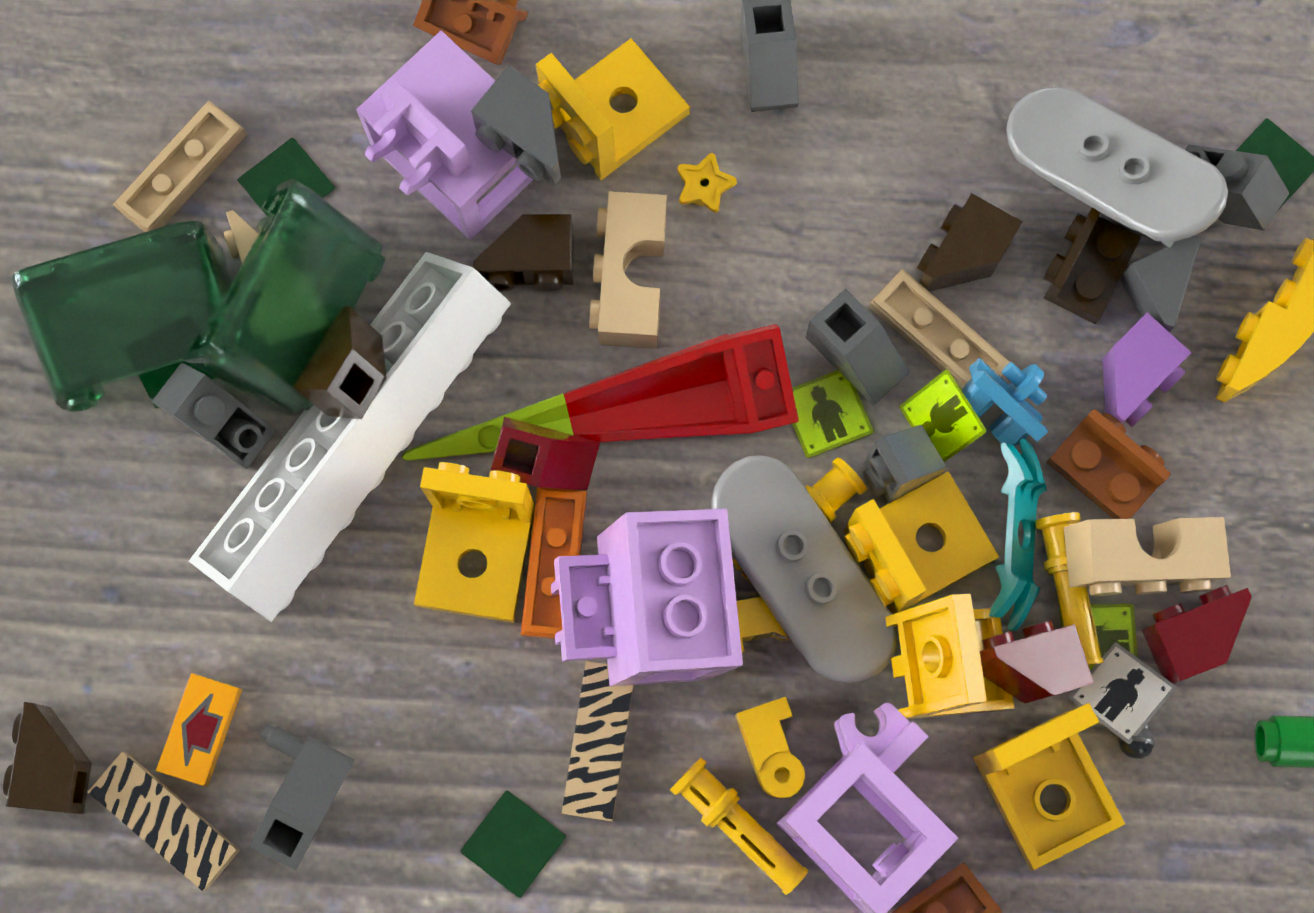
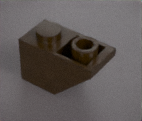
(972, 246)
(531, 252)
(345, 368)
(47, 766)

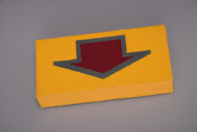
(199, 730)

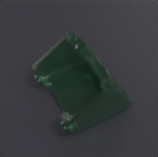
(286, 296)
(121, 308)

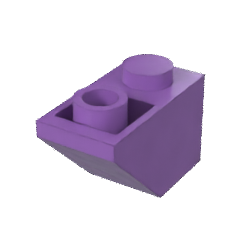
(1137, 366)

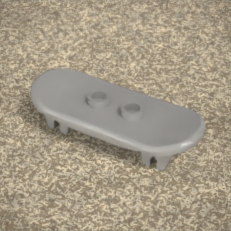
(1115, 165)
(804, 571)

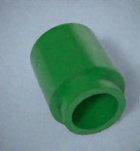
(1285, 741)

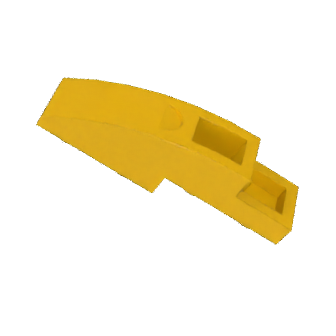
(1273, 331)

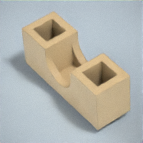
(632, 229)
(1108, 555)

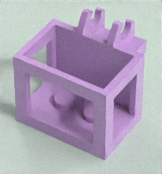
(428, 135)
(653, 599)
(870, 768)

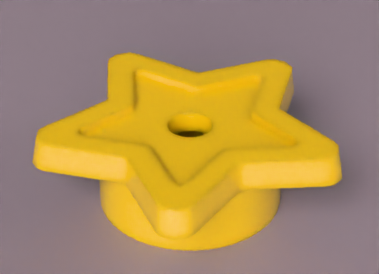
(704, 196)

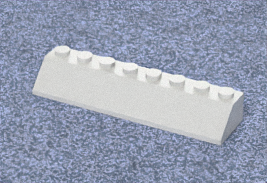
(332, 463)

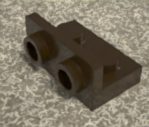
(1091, 266)

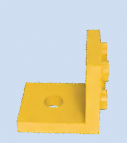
(585, 113)
(474, 516)
(888, 544)
(943, 658)
(1045, 757)

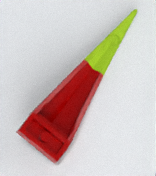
(704, 390)

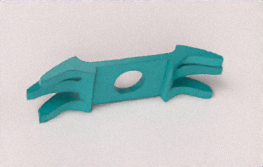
(1023, 489)

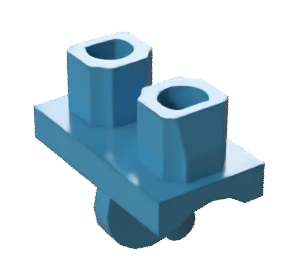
(1019, 416)

